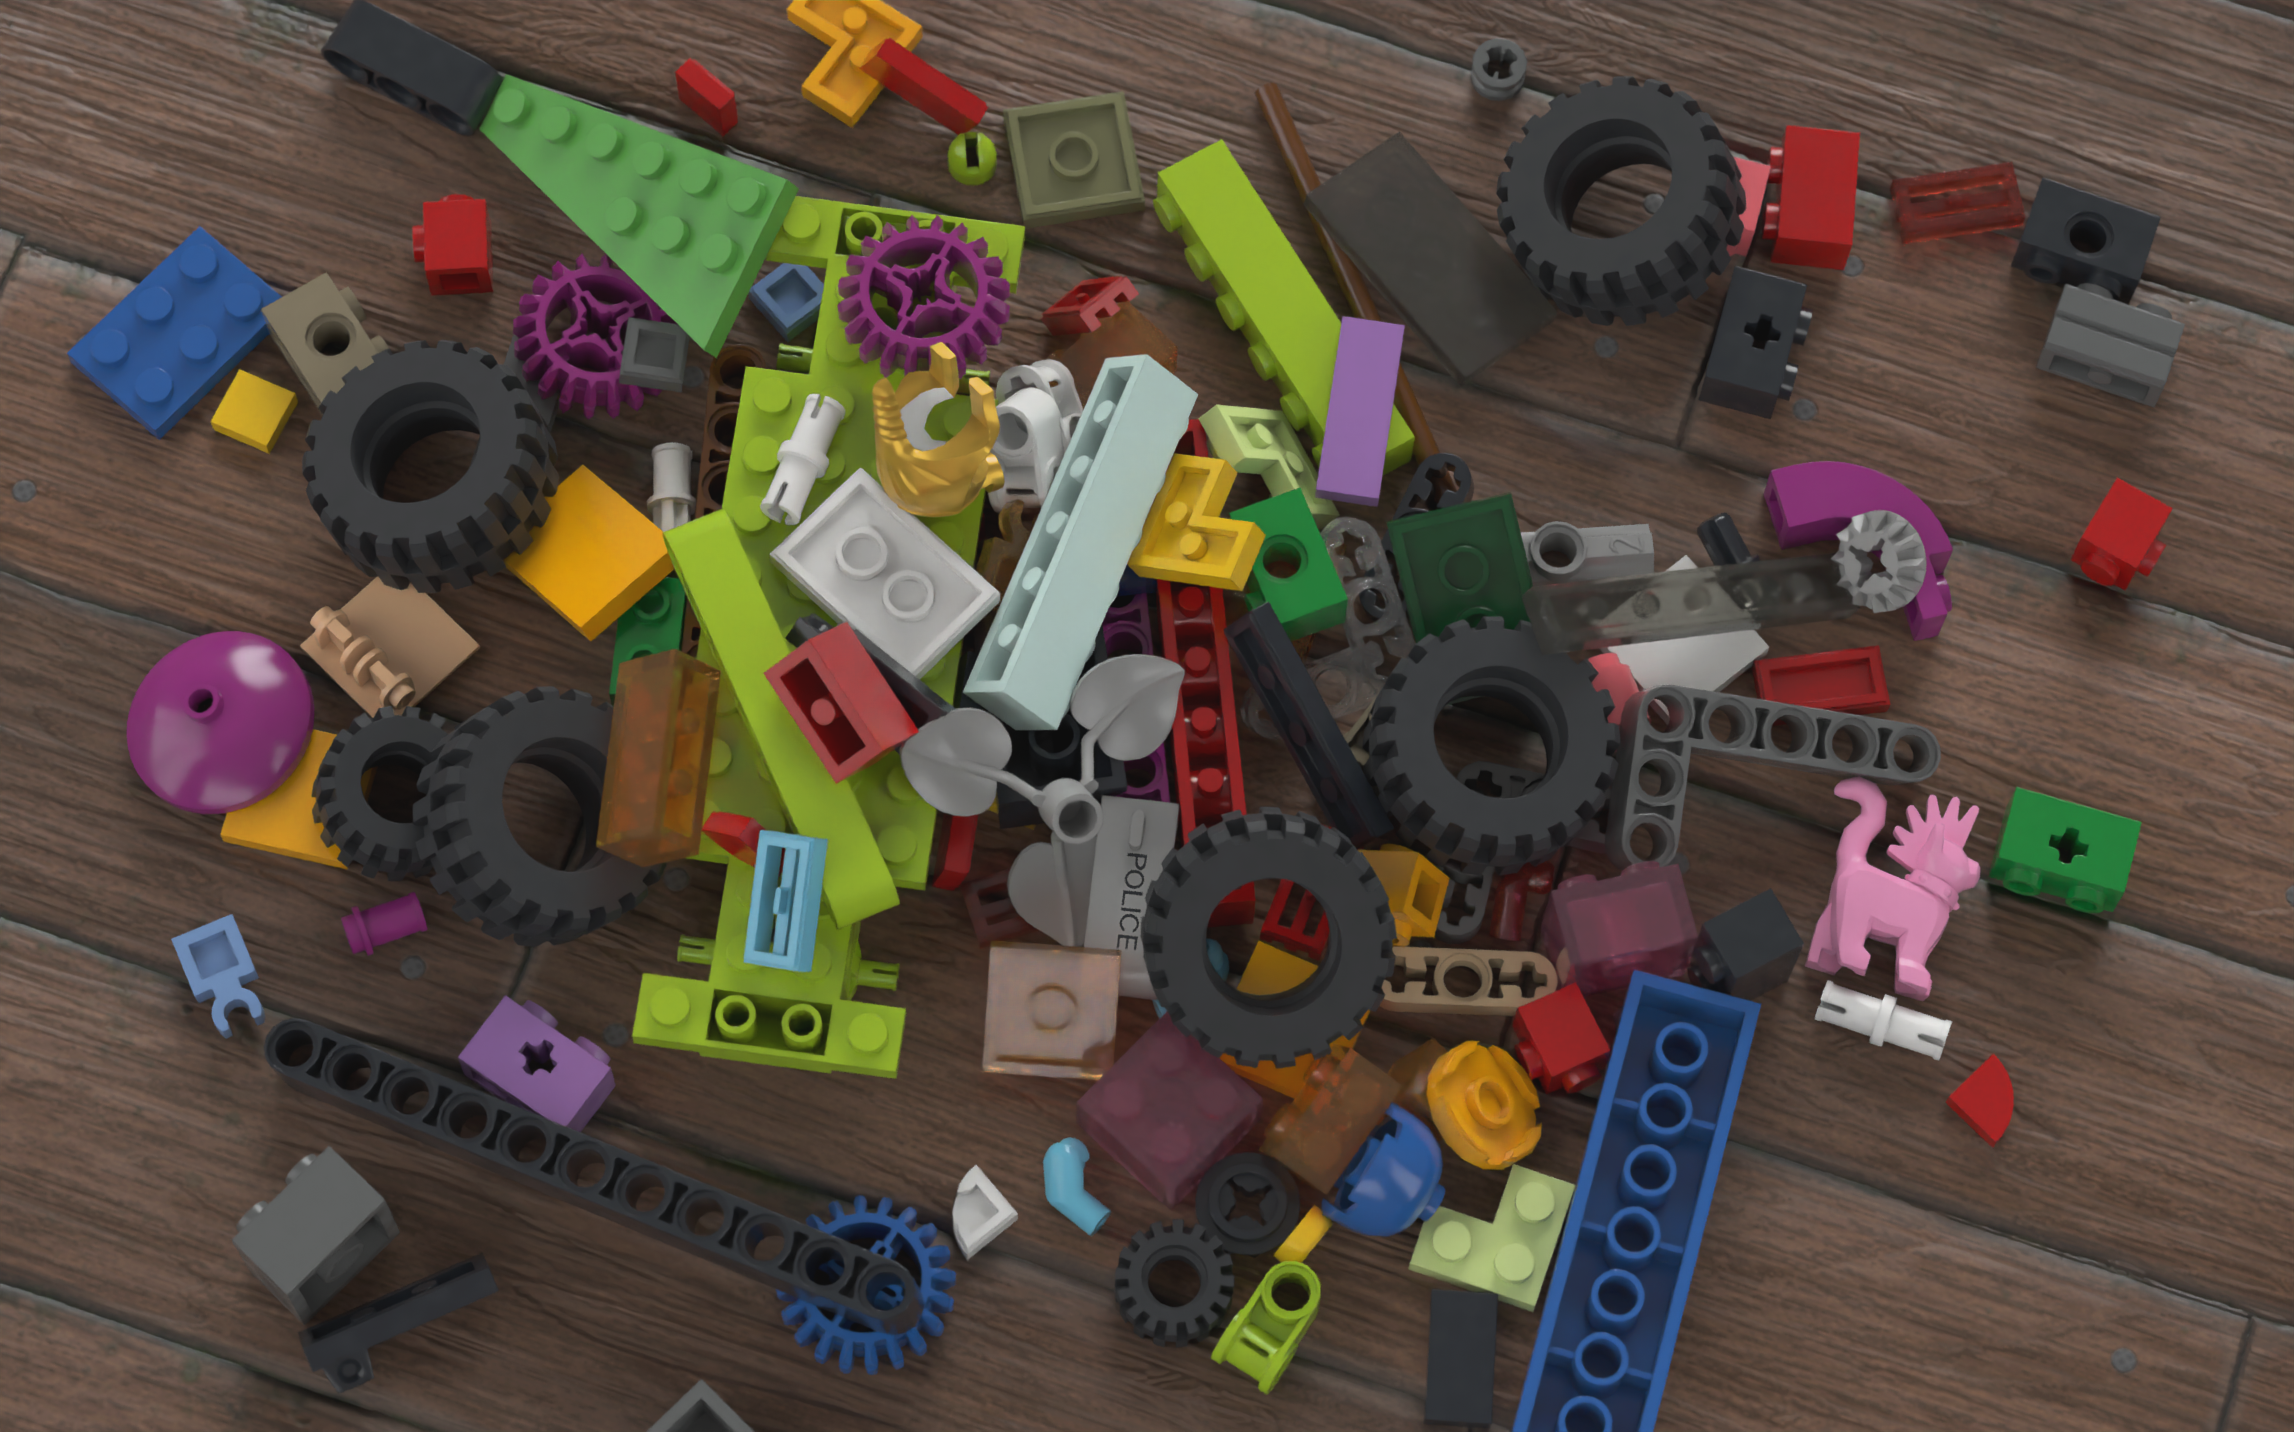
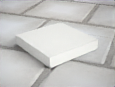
(1691, 662)

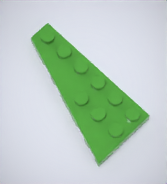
(660, 207)

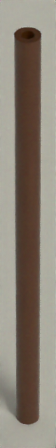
(1344, 269)

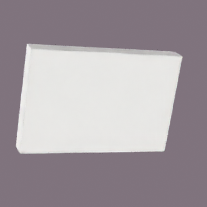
(885, 575)

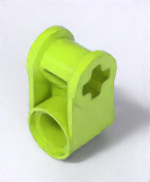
(1262, 1334)

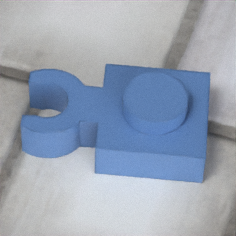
(218, 967)

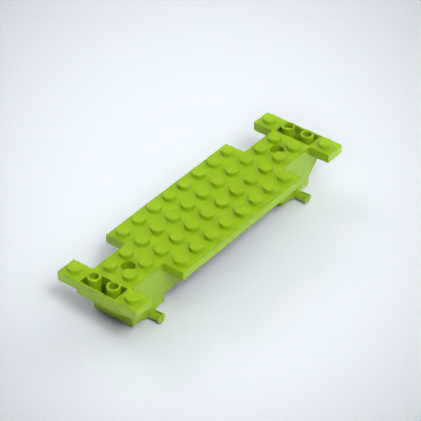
(757, 1009)

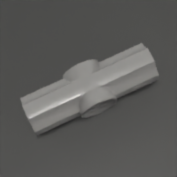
(1592, 552)

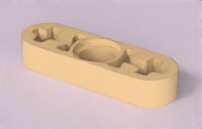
(1481, 961)

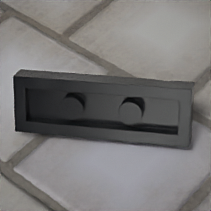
(342, 1341)

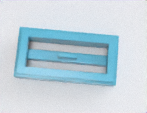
(793, 902)

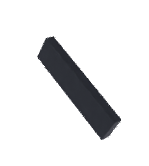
(1307, 726)

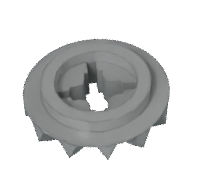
(1901, 554)

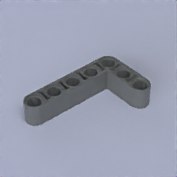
(1748, 742)

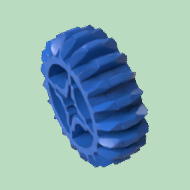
(894, 1236)

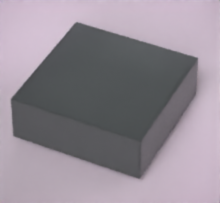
(654, 355)

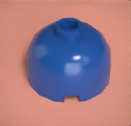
(1389, 1178)

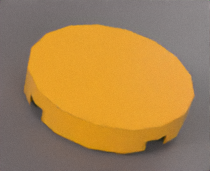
(1484, 1105)

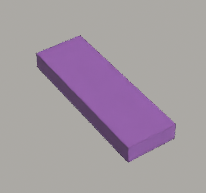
(1359, 411)

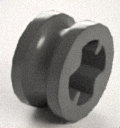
(1496, 88)

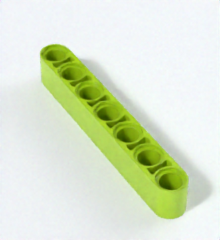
(745, 646)

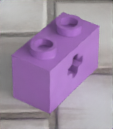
(517, 1034)

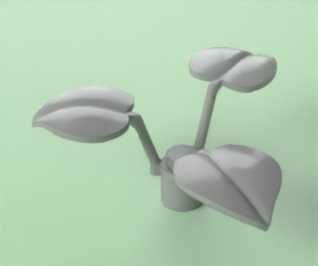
(961, 758)

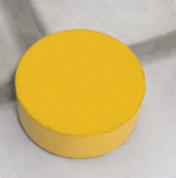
(1304, 1236)

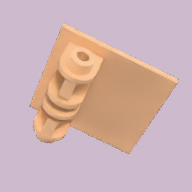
(388, 646)

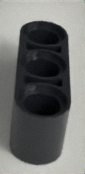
(412, 67)

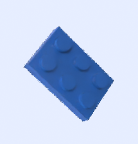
(176, 333)

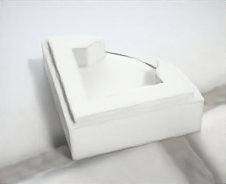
(979, 1213)

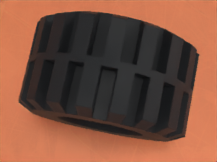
(340, 800)

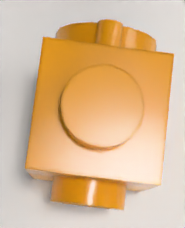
(1413, 889)

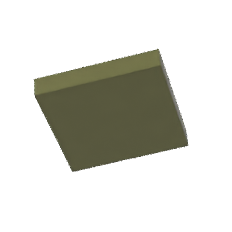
(1073, 160)

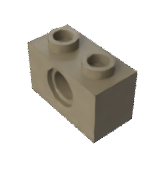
(308, 322)

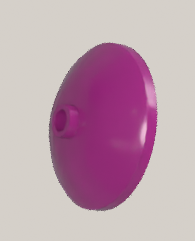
(237, 746)

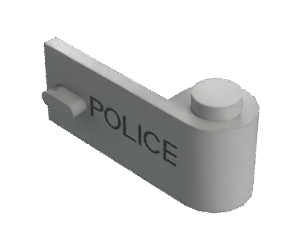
(1127, 857)

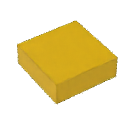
(254, 411)

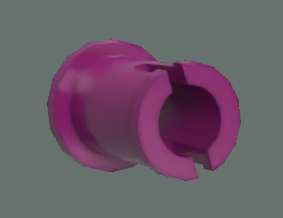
(383, 923)

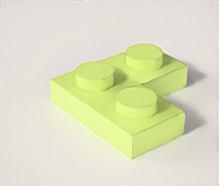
(1266, 445)
(1499, 1256)

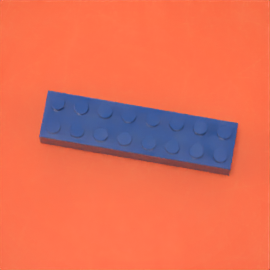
(1638, 1210)

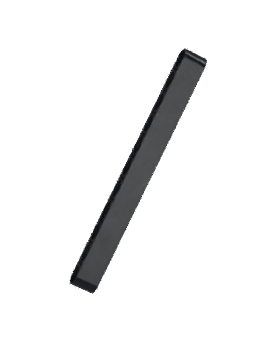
(617, 1191)

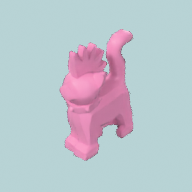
(1886, 907)

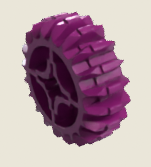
(883, 273)
(560, 362)

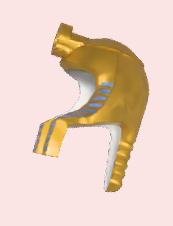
(926, 473)

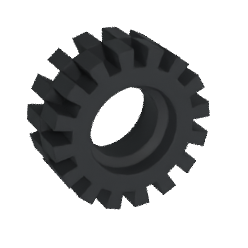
(1181, 1244)

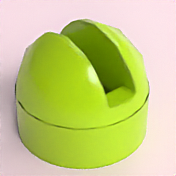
(957, 158)

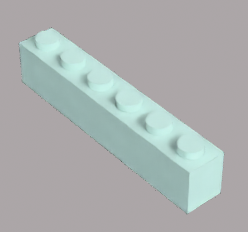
(1081, 543)

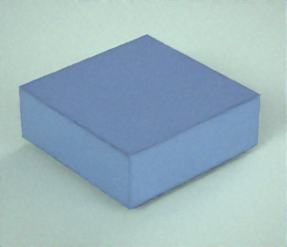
(789, 298)

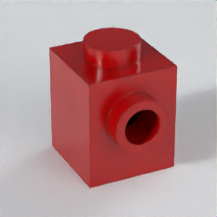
(455, 245)
(2122, 536)
(1560, 1041)

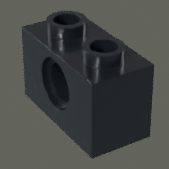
(2069, 214)

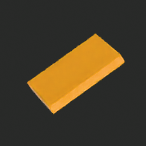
(592, 554)

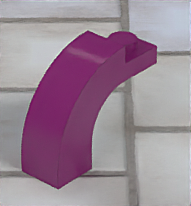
(1821, 497)

